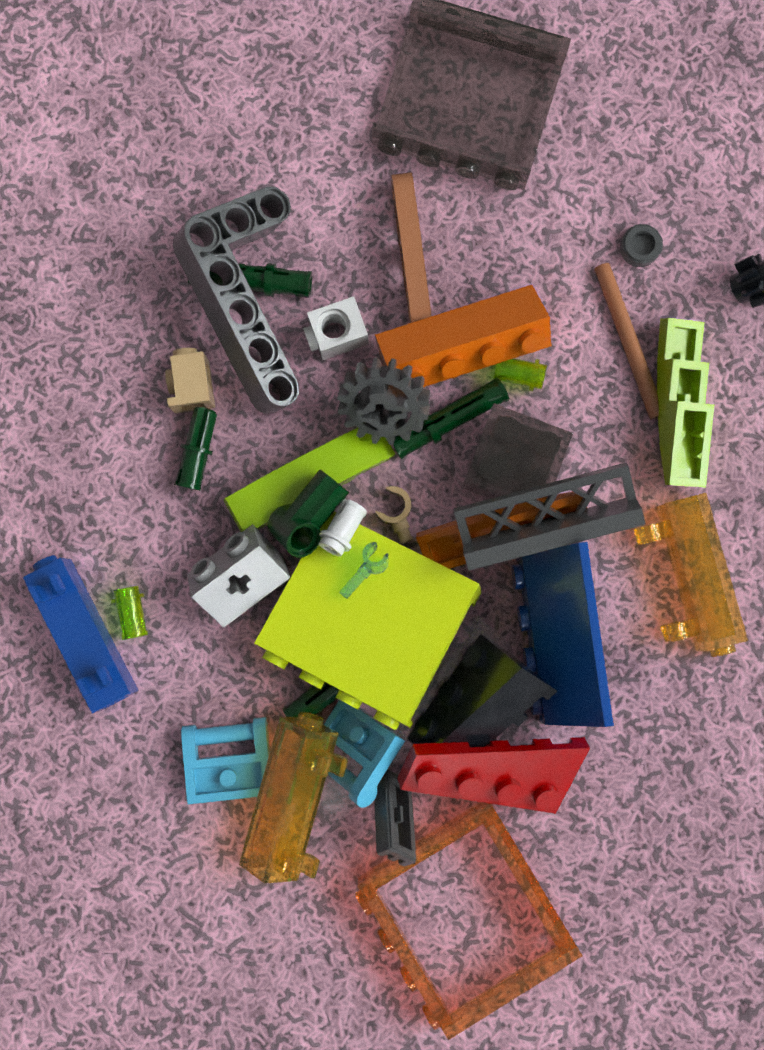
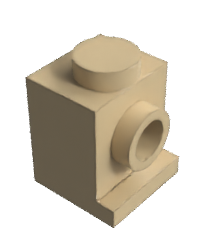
(189, 381)

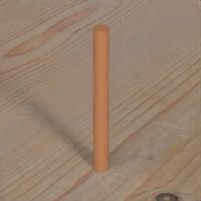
(628, 339)

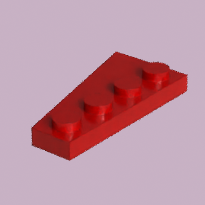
(496, 774)

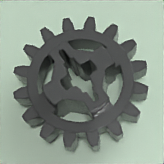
(388, 402)

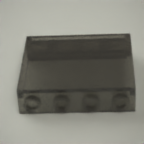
(470, 92)

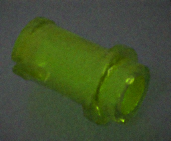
(521, 373)
(130, 612)

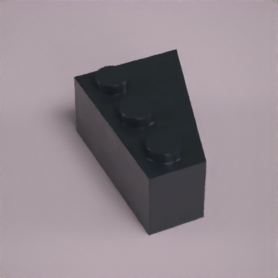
(481, 698)

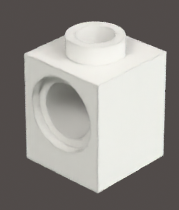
(342, 312)

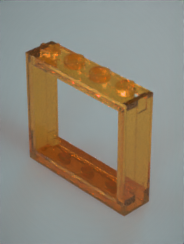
(414, 972)

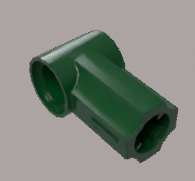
(299, 523)

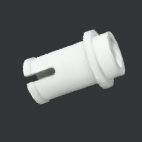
(342, 528)

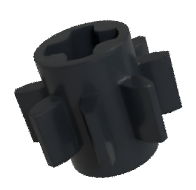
(749, 281)

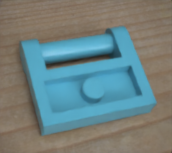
(368, 744)
(226, 775)

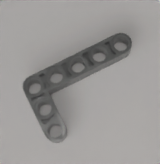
(236, 292)

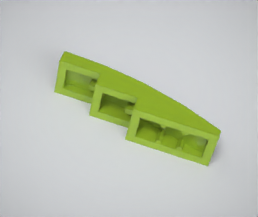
(683, 416)
(339, 458)

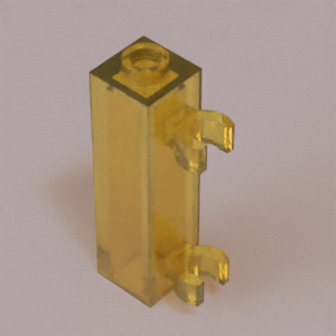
(700, 575)
(290, 799)

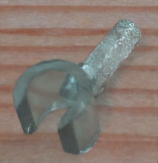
(365, 569)

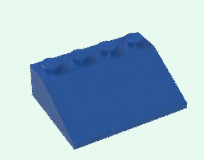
(564, 635)

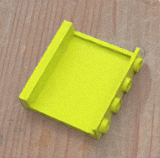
(381, 639)

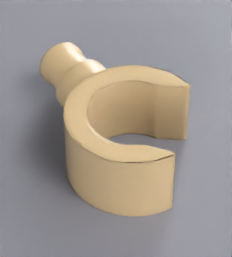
(399, 523)

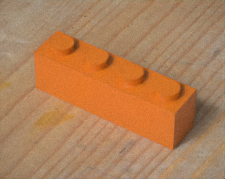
(469, 336)

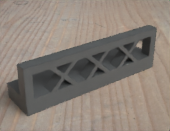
(554, 531)

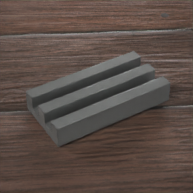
(394, 821)

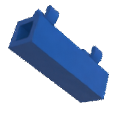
(79, 633)

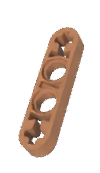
(410, 246)

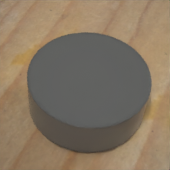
(641, 245)

